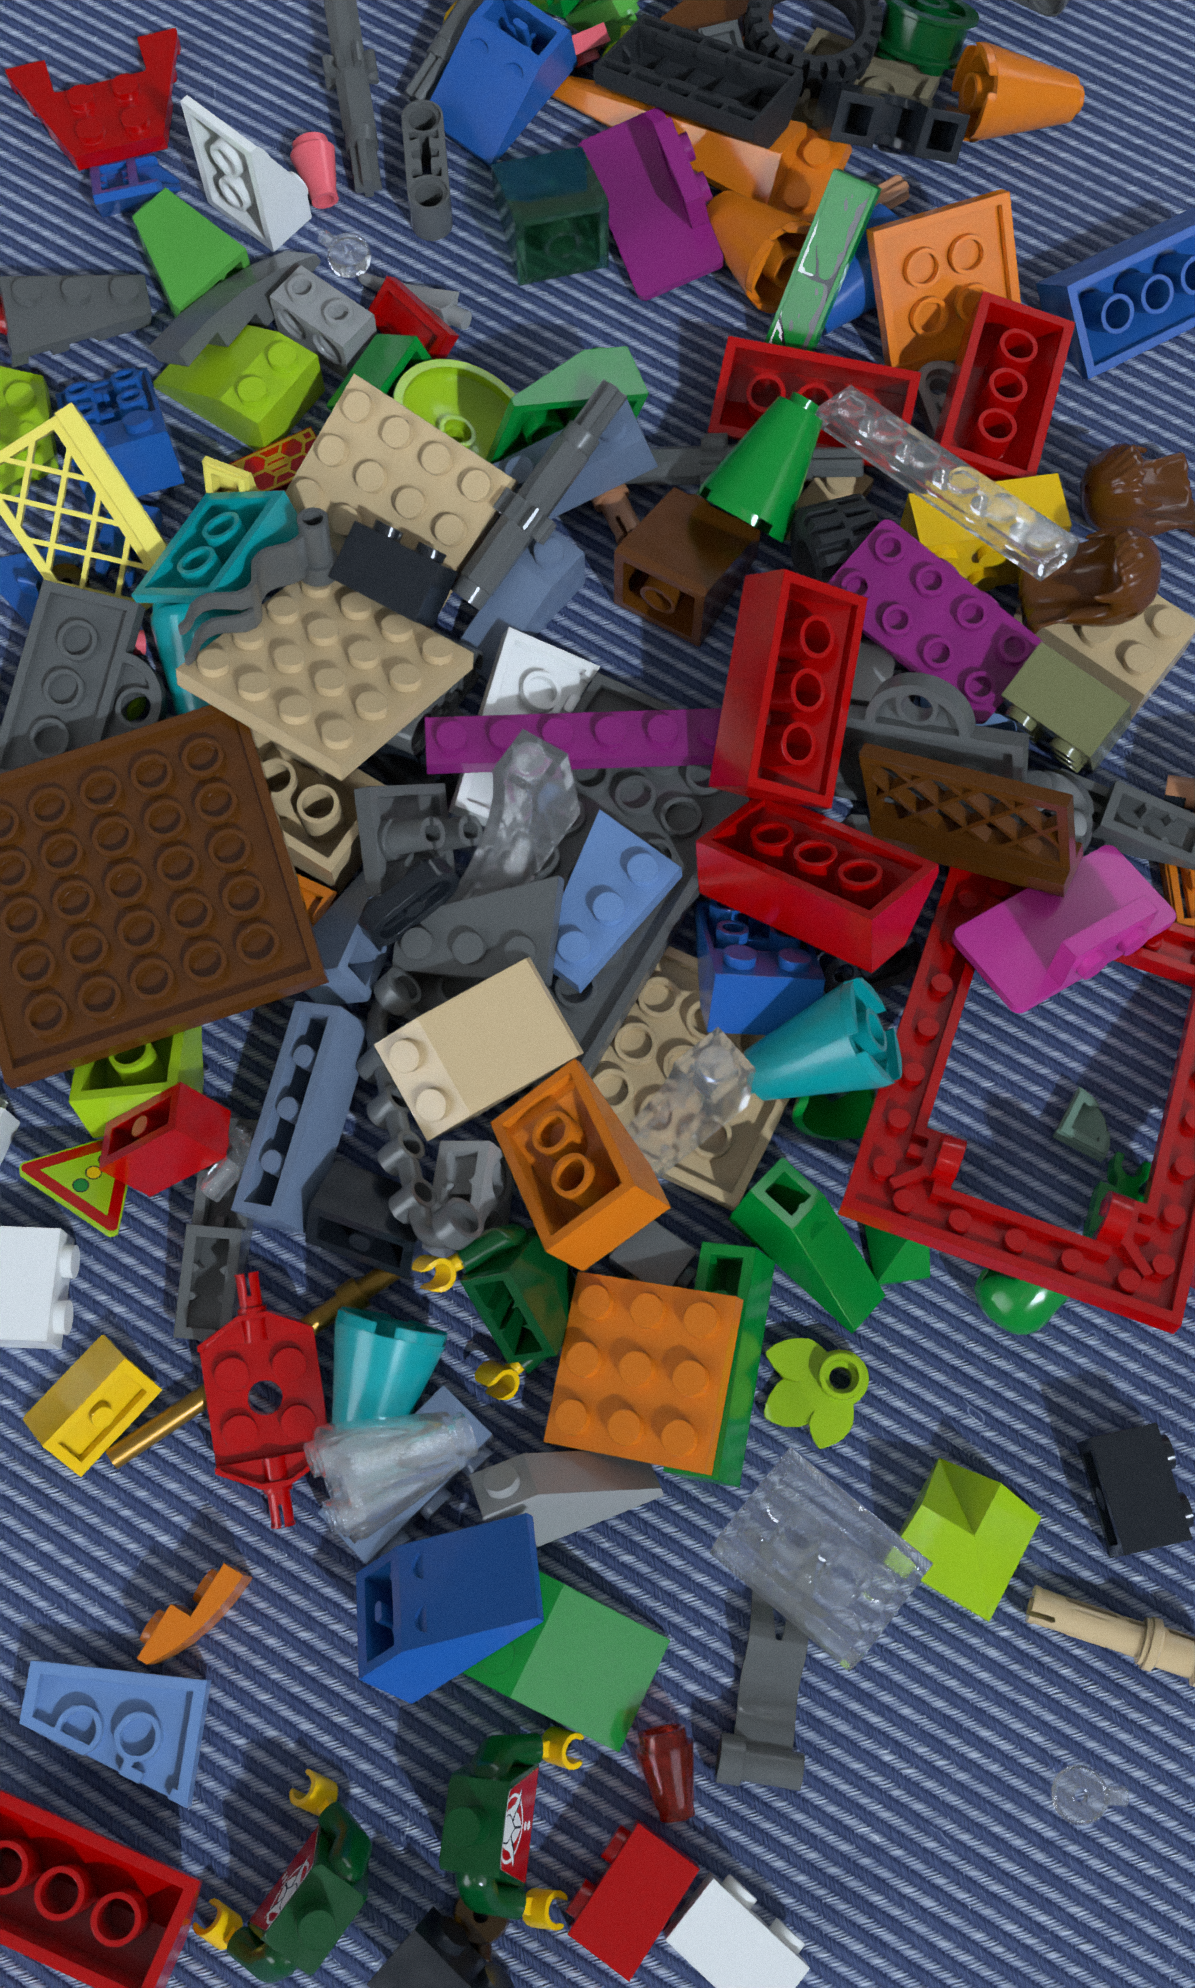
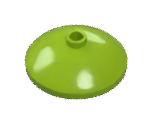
(457, 400)

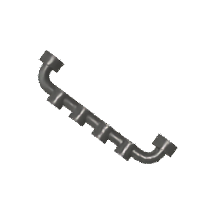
(455, 1222)

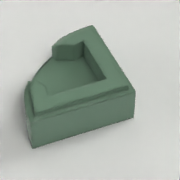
(1084, 1126)

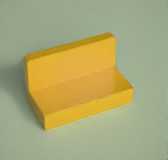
(91, 1405)

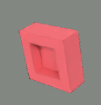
(588, 43)

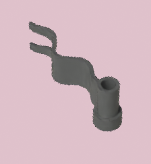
(303, 558)
(765, 1707)

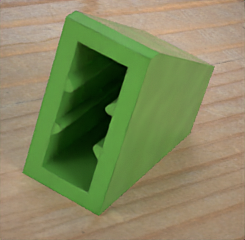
(185, 249)

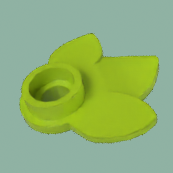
(806, 1391)

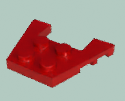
(109, 117)

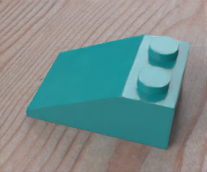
(217, 546)

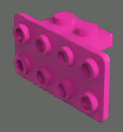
(1048, 942)

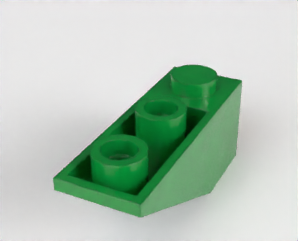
(809, 1243)

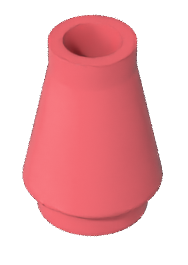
(316, 166)

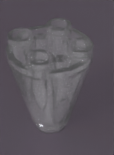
(385, 1466)

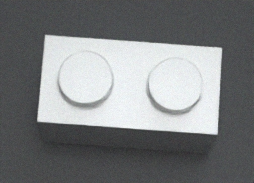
(35, 1286)
(731, 1942)

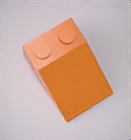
(577, 1168)

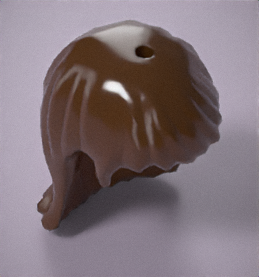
(1137, 492)
(1101, 586)

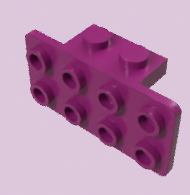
(655, 202)
(935, 617)

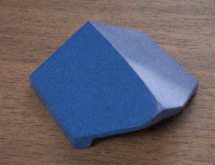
(129, 184)

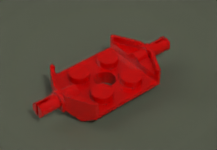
(251, 1444)

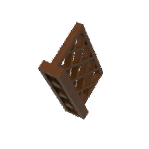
(1030, 856)

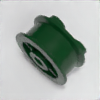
(926, 33)

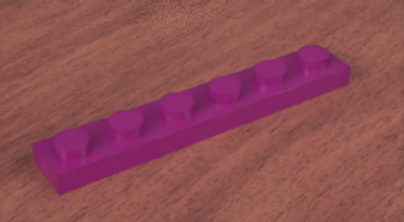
(589, 738)

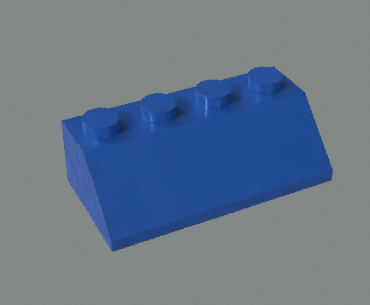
(1127, 295)

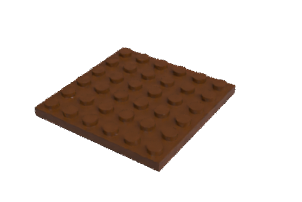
(143, 894)

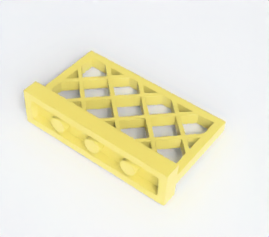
(110, 490)

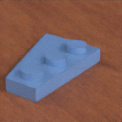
(608, 898)
(124, 1719)

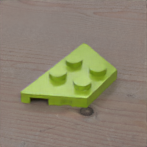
(23, 408)

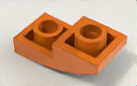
(179, 1627)

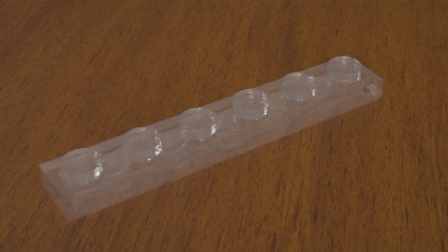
(947, 483)

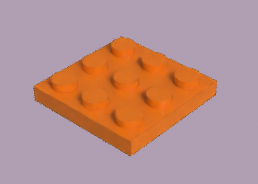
(934, 271)
(644, 1372)

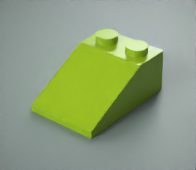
(250, 388)
(134, 1076)

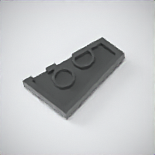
(65, 309)
(486, 934)

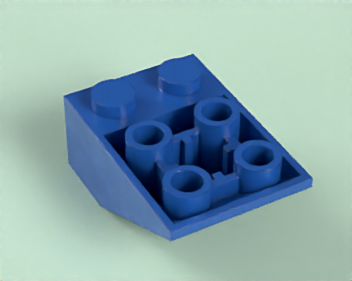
(502, 75)
(130, 428)
(751, 972)
(446, 1605)

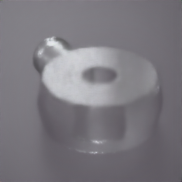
(346, 253)
(1096, 1796)

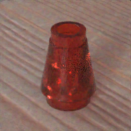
(668, 1768)

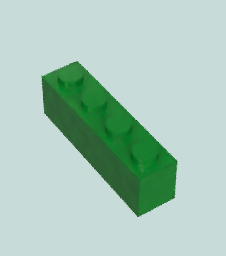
(748, 1275)

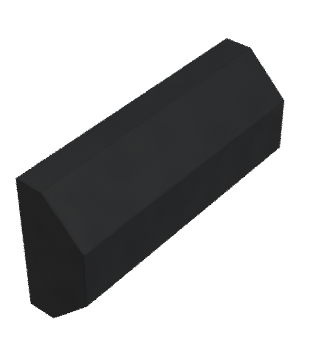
(702, 80)

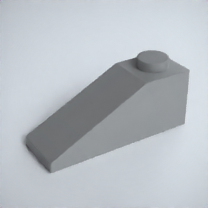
(563, 1490)

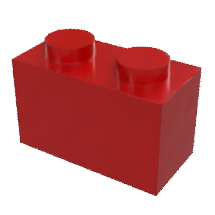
(165, 1139)
(631, 1898)

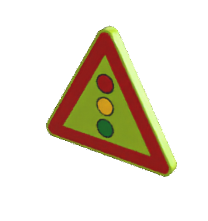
(78, 1184)

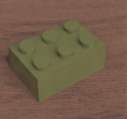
(1066, 709)

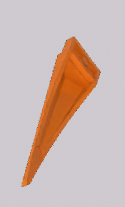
(785, 176)

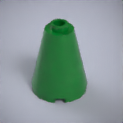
(768, 467)

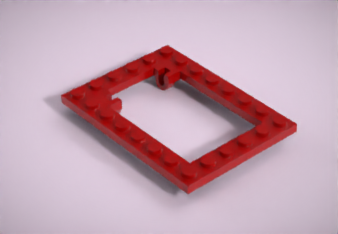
(1139, 1253)

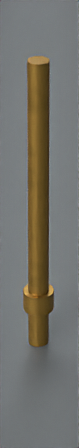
(348, 1294)

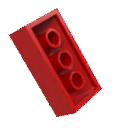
(760, 372)
(1004, 387)
(788, 689)
(815, 880)
(89, 1900)

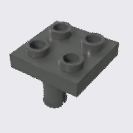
(405, 826)

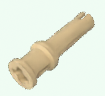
(1145, 1641)

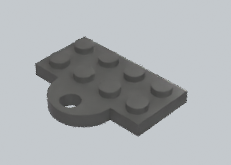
(76, 676)
(939, 733)

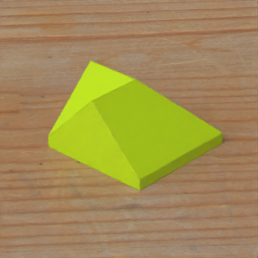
(971, 1535)

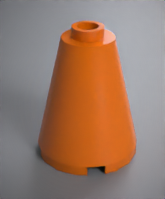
(1012, 92)
(757, 245)

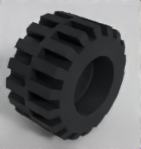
(829, 534)

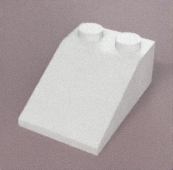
(245, 180)

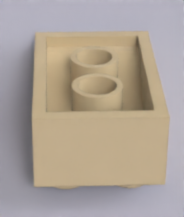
(478, 1049)

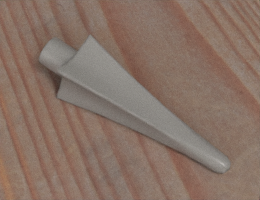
(440, 301)

